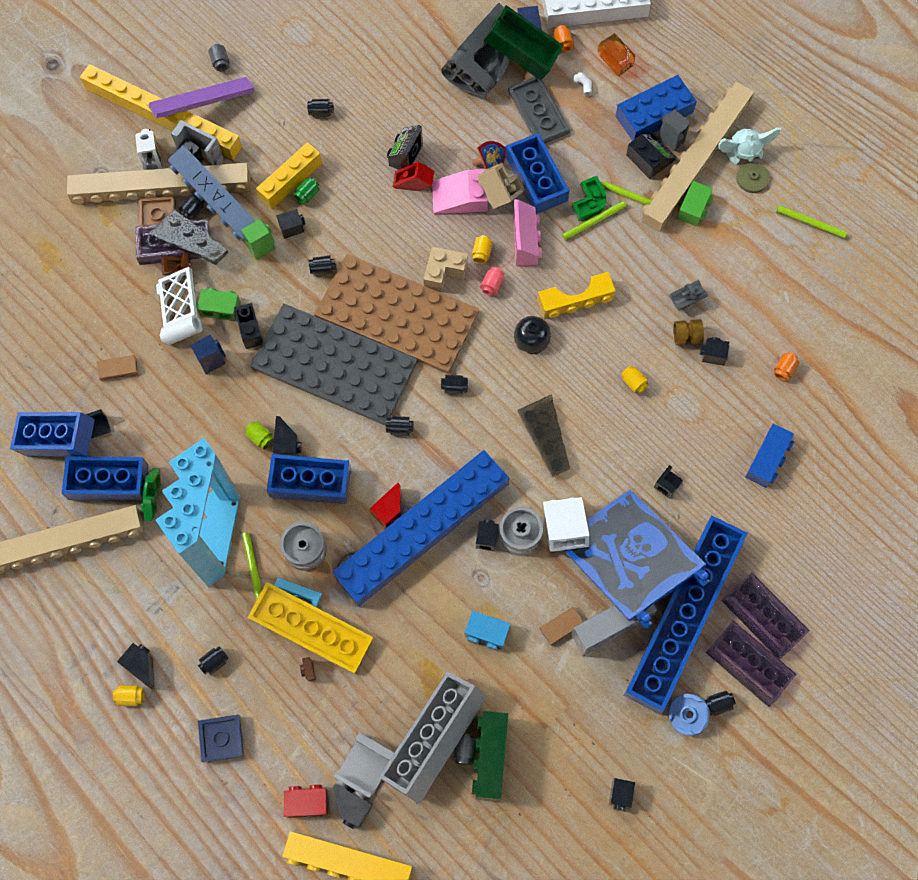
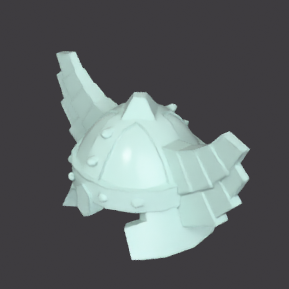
(747, 144)

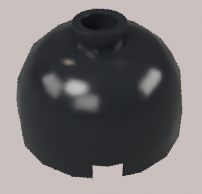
(532, 334)

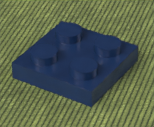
(220, 738)

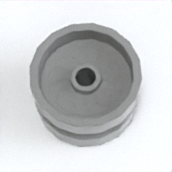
(303, 534)
(518, 542)

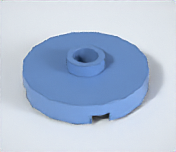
(679, 714)

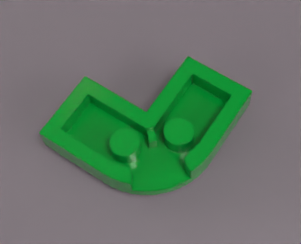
(594, 200)
(151, 487)

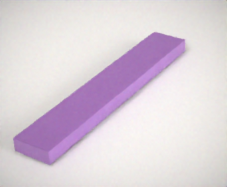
(201, 97)

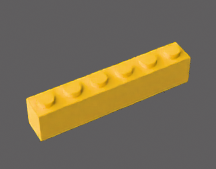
(342, 860)

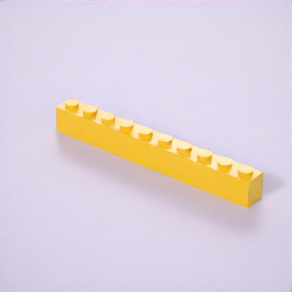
(138, 101)

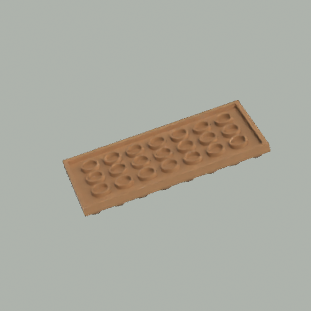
(397, 313)

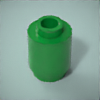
(306, 190)

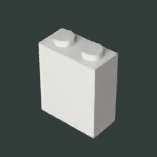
(566, 524)

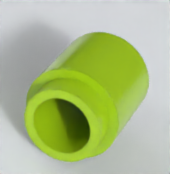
(259, 434)

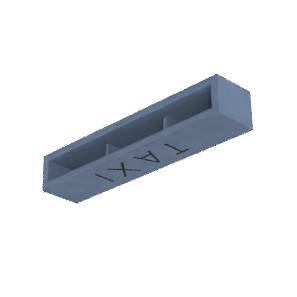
(211, 190)

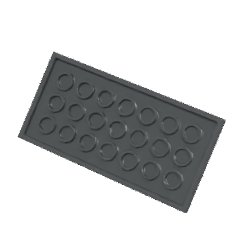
(334, 364)

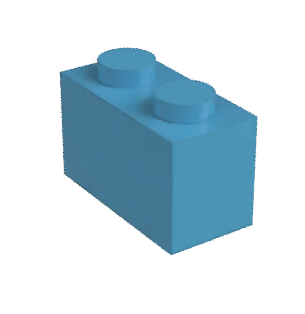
(487, 631)

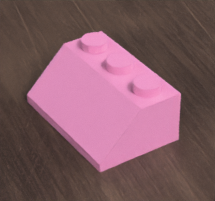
(526, 234)

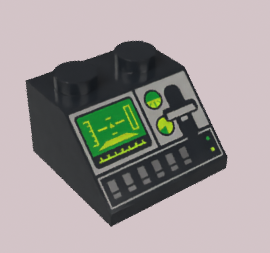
(406, 147)
(649, 154)

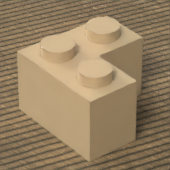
(499, 186)
(443, 264)

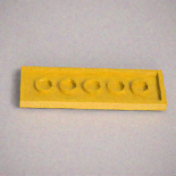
(310, 627)

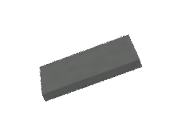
(538, 109)

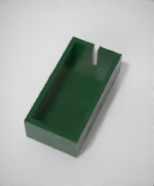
(523, 43)
(491, 756)

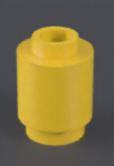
(482, 249)
(634, 379)
(128, 695)

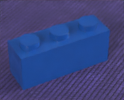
(770, 456)

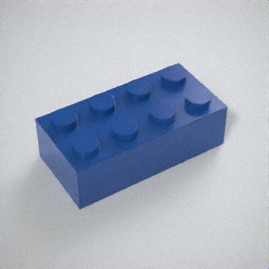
(645, 111)
(537, 172)
(52, 434)
(104, 478)
(309, 479)

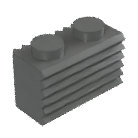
(674, 130)

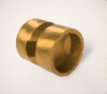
(689, 331)

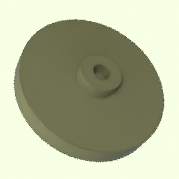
(752, 177)

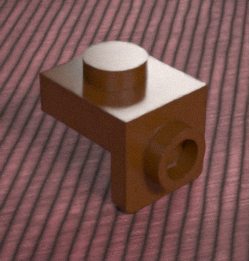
(174, 264)

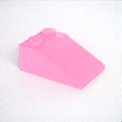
(459, 193)

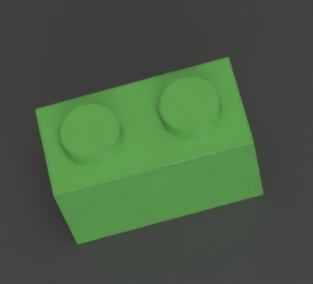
(695, 203)
(258, 238)
(218, 304)

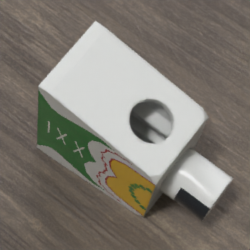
(146, 143)

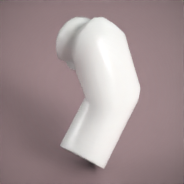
(586, 82)

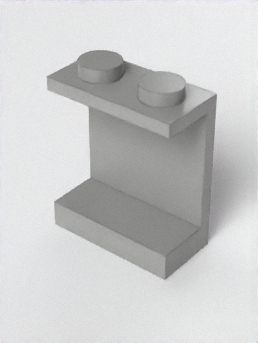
(201, 139)
(363, 767)

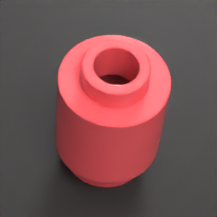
(492, 281)

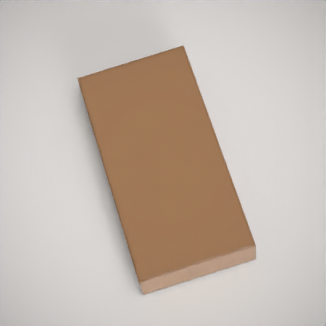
(117, 367)
(561, 625)

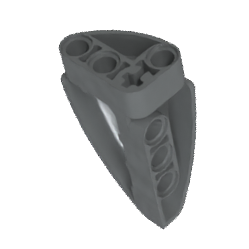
(476, 64)

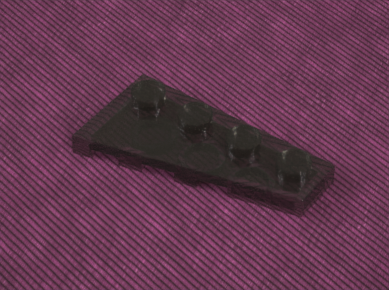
(189, 238)
(544, 429)

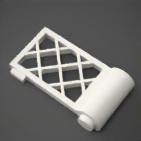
(188, 324)

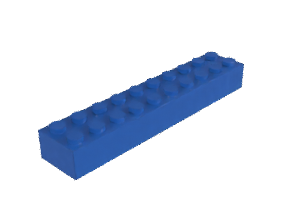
(421, 528)
(684, 618)

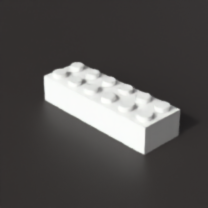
(592, 11)

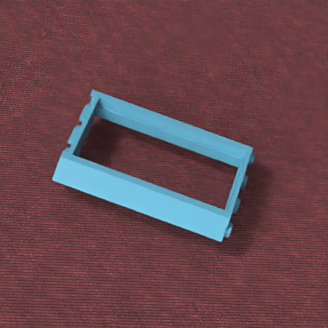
(197, 540)

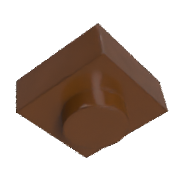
(307, 669)

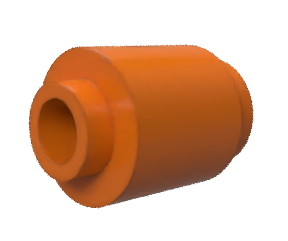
(563, 36)
(786, 366)

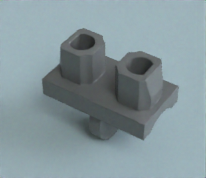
(688, 295)

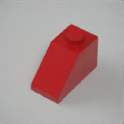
(414, 177)
(388, 507)

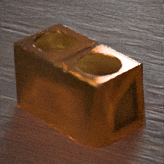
(616, 54)

